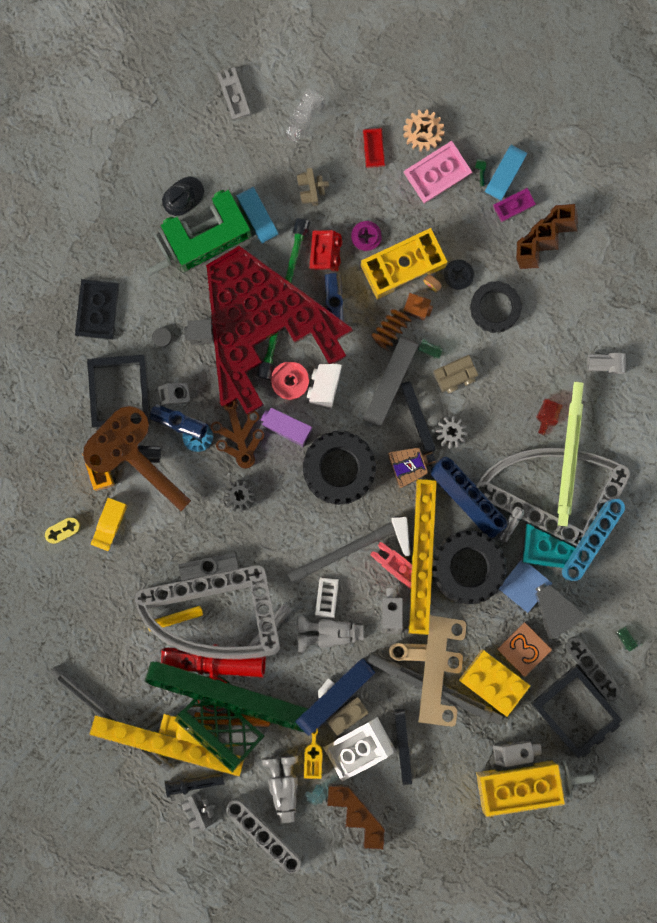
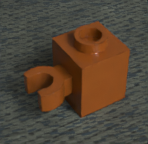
(417, 307)

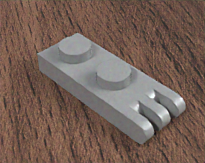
(234, 94)

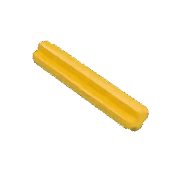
(179, 617)

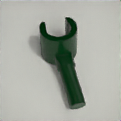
(481, 165)

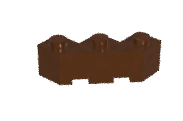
(545, 235)
(357, 815)

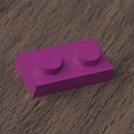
(514, 205)

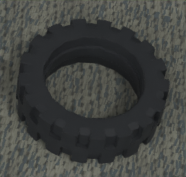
(503, 288)

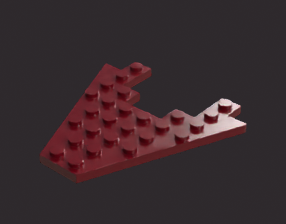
(252, 305)

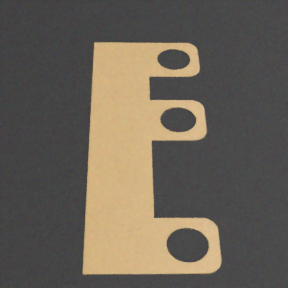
(435, 665)

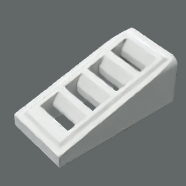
(401, 528)
(321, 614)

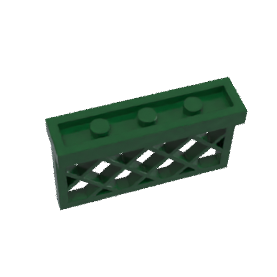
(211, 742)

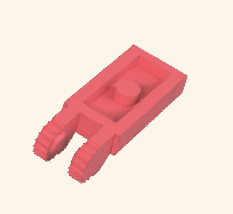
(395, 564)

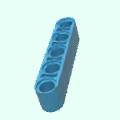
(600, 533)

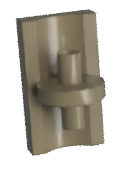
(308, 179)

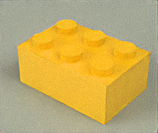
(494, 682)

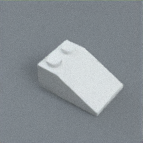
(325, 385)
(360, 749)

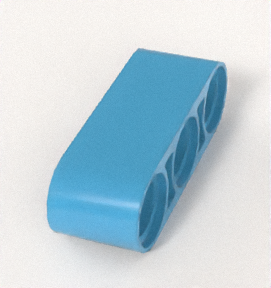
(505, 172)
(257, 215)

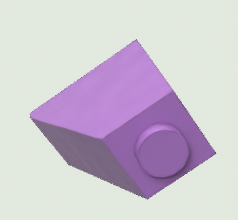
(286, 426)

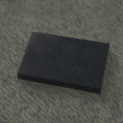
(97, 309)

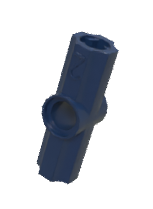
(333, 289)
(169, 418)

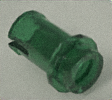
(431, 349)
(627, 639)

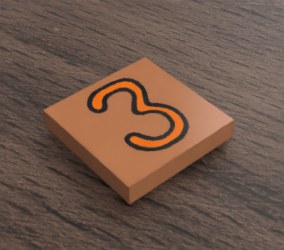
(524, 649)

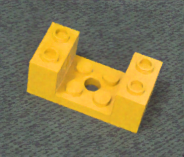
(386, 273)

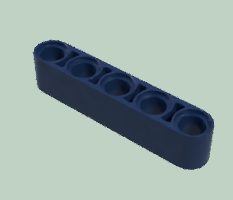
(468, 497)
(335, 697)

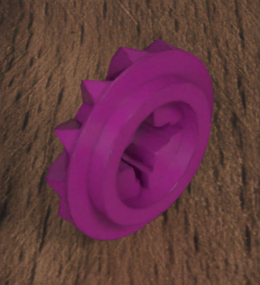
(372, 229)

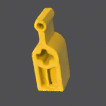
(108, 524)
(173, 729)
(309, 759)

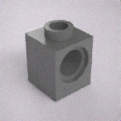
(167, 395)

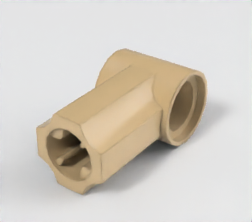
(411, 652)

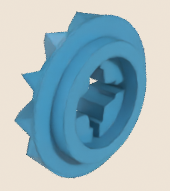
(196, 445)

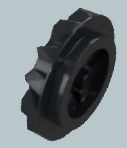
(456, 266)

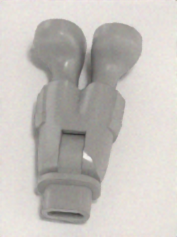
(330, 633)
(283, 788)

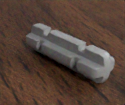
(512, 522)

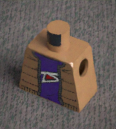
(410, 465)

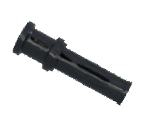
(185, 785)

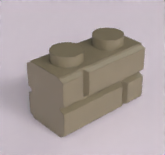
(455, 374)
(347, 715)

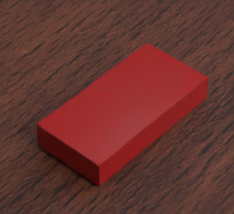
(373, 148)

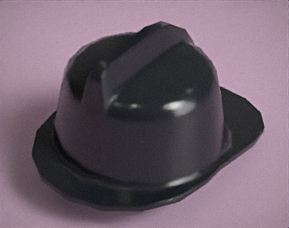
(183, 196)

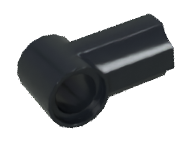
(152, 453)

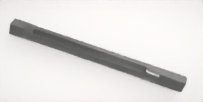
(447, 693)

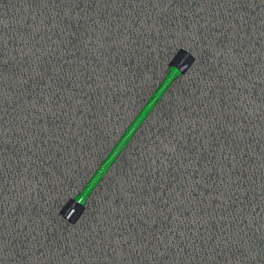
(300, 230)

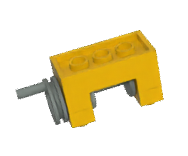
(527, 788)

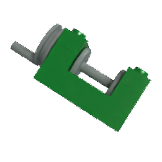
(196, 250)

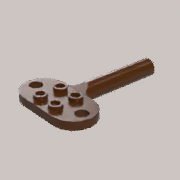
(118, 442)

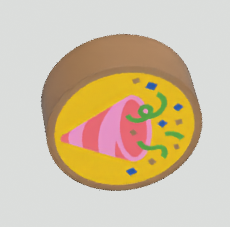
(432, 283)

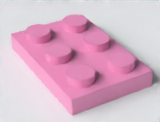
(437, 172)

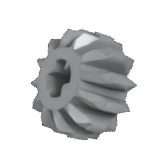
(448, 438)

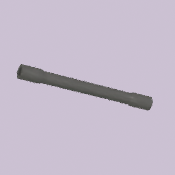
(304, 571)

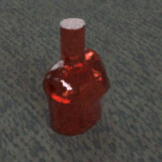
(548, 415)

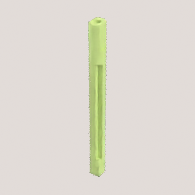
(570, 455)

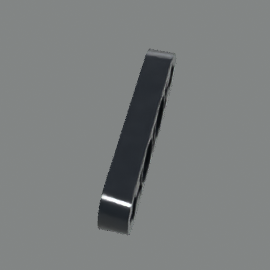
(418, 417)
(403, 746)

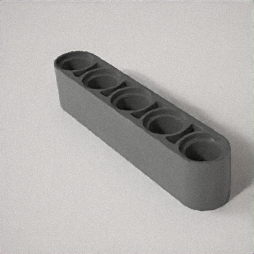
(390, 381)

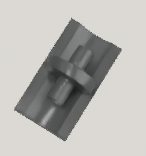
(201, 810)

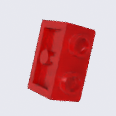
(325, 250)

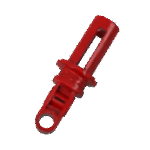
(213, 666)

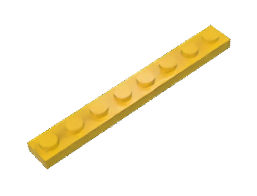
(422, 557)
(158, 744)

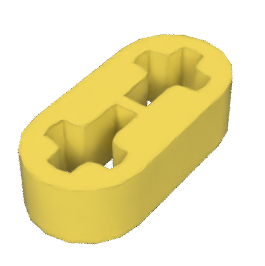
(60, 526)

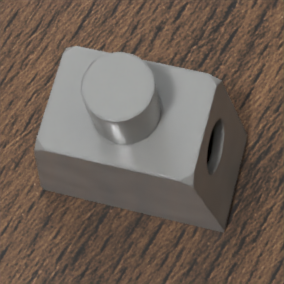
(392, 619)
(509, 753)

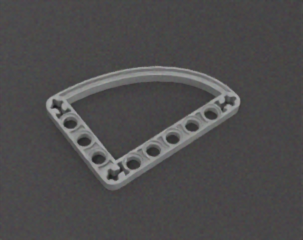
(544, 516)
(211, 589)

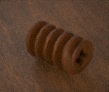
(390, 328)

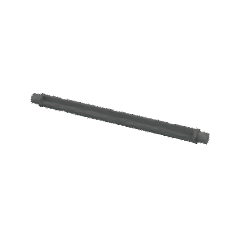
(101, 710)

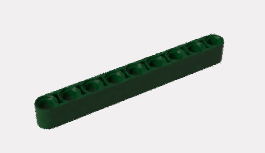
(224, 695)

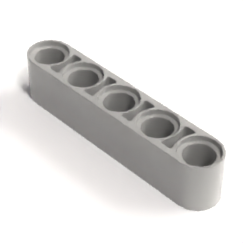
(268, 844)

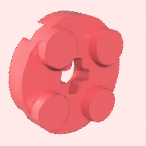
(290, 391)

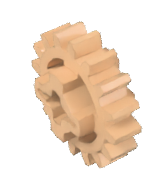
(427, 137)

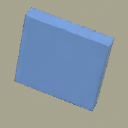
(522, 585)

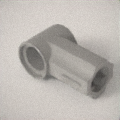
(613, 363)

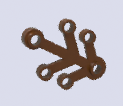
(239, 436)

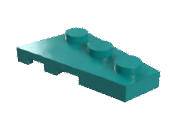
(545, 550)

